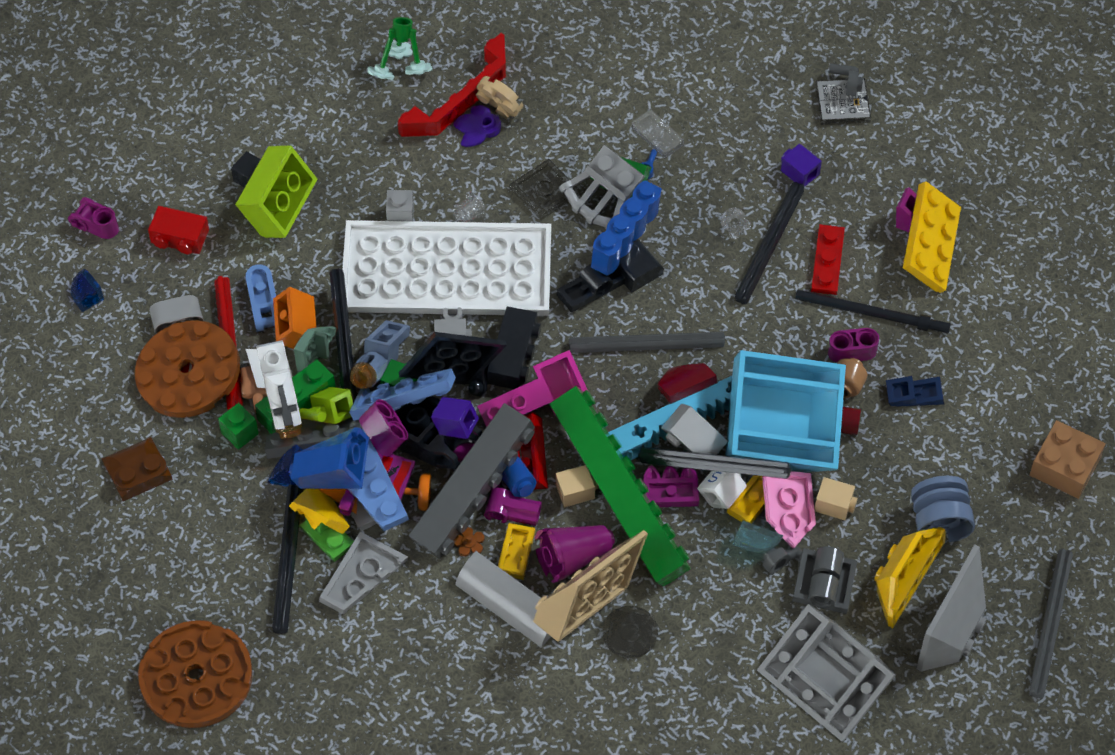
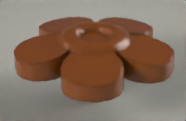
(469, 541)

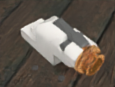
(280, 389)

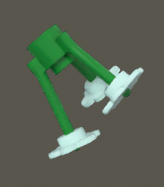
(399, 48)

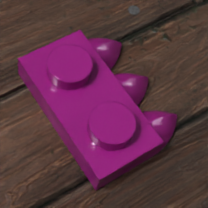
(670, 489)

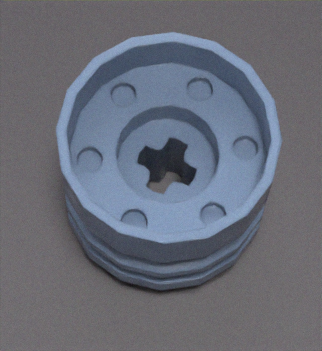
(944, 504)

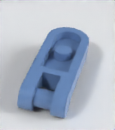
(261, 295)

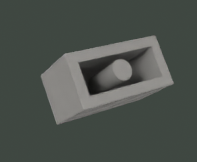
(692, 432)

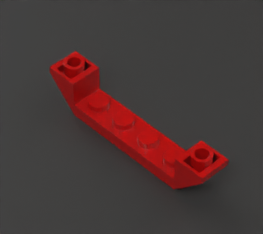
(420, 124)

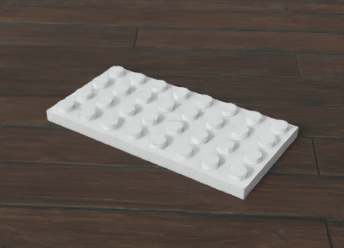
(446, 265)

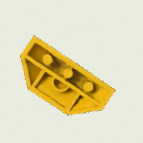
(906, 570)

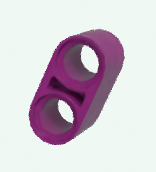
(852, 343)
(383, 427)

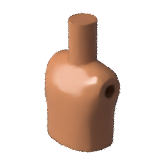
(248, 386)

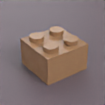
(1067, 459)

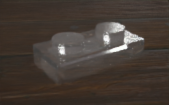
(657, 133)

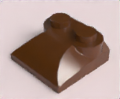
(137, 469)

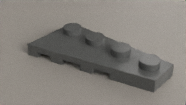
(310, 435)

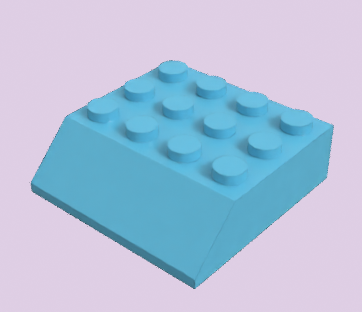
(786, 410)

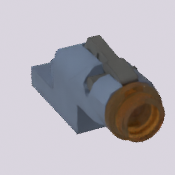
(378, 351)

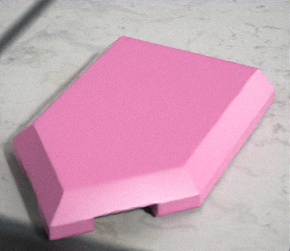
(790, 505)

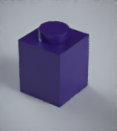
(800, 165)
(454, 417)

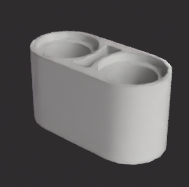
(174, 311)

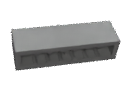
(502, 596)

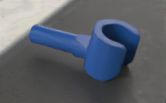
(649, 162)

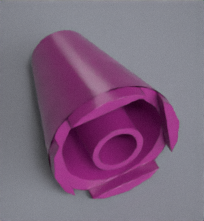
(571, 548)

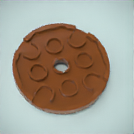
(194, 392)
(192, 701)

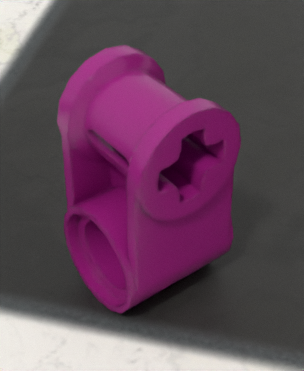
(95, 219)

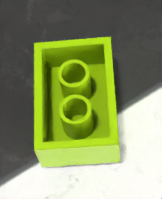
(276, 191)

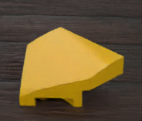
(319, 509)

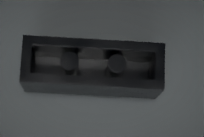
(518, 330)

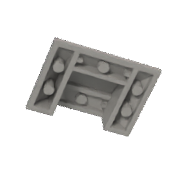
(957, 618)
(826, 671)

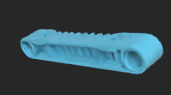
(649, 426)

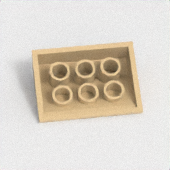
(589, 589)

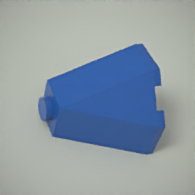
(332, 463)

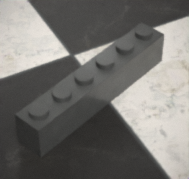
(472, 481)

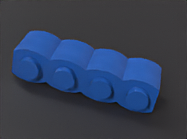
(625, 227)

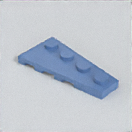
(404, 392)
(379, 494)

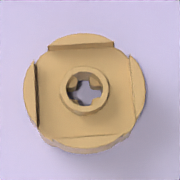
(499, 96)

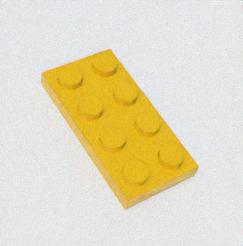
(932, 237)

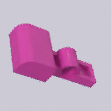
(554, 379)

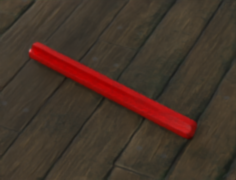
(226, 322)

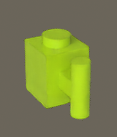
(329, 406)

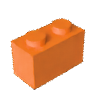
(293, 315)

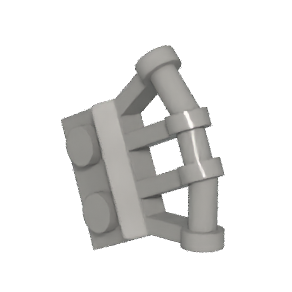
(610, 172)

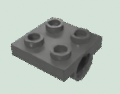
(825, 579)

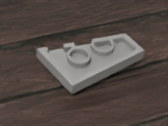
(360, 572)

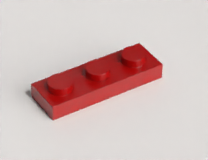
(828, 259)

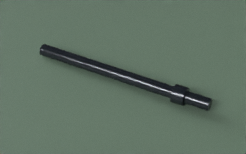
(922, 322)

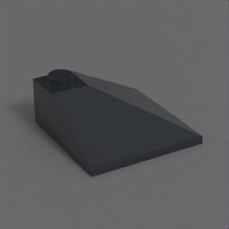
(461, 353)

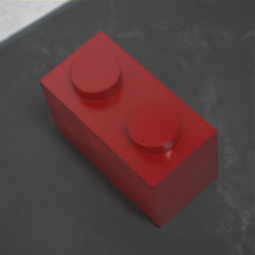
(178, 230)

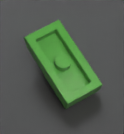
(328, 540)

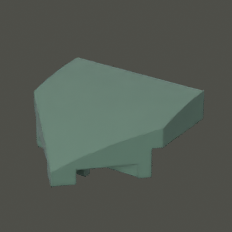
(313, 345)

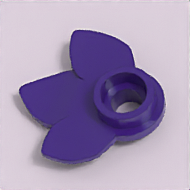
(476, 125)

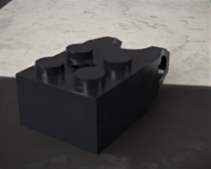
(424, 439)

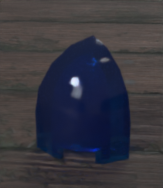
(86, 290)
(280, 473)

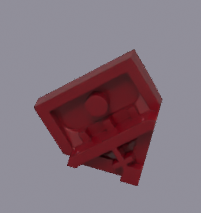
(685, 381)

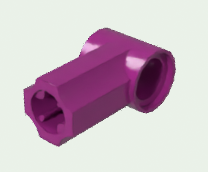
(505, 506)

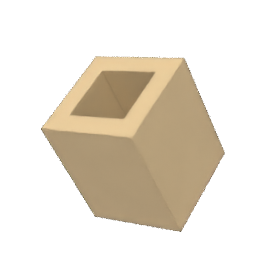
(576, 486)
(835, 499)

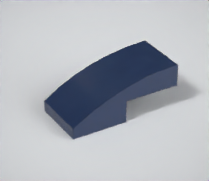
(914, 393)

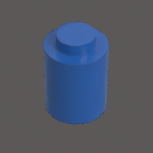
(519, 479)

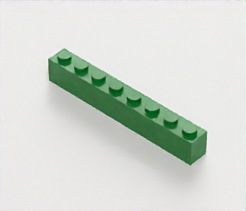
(619, 484)

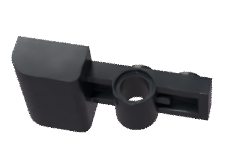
(633, 271)

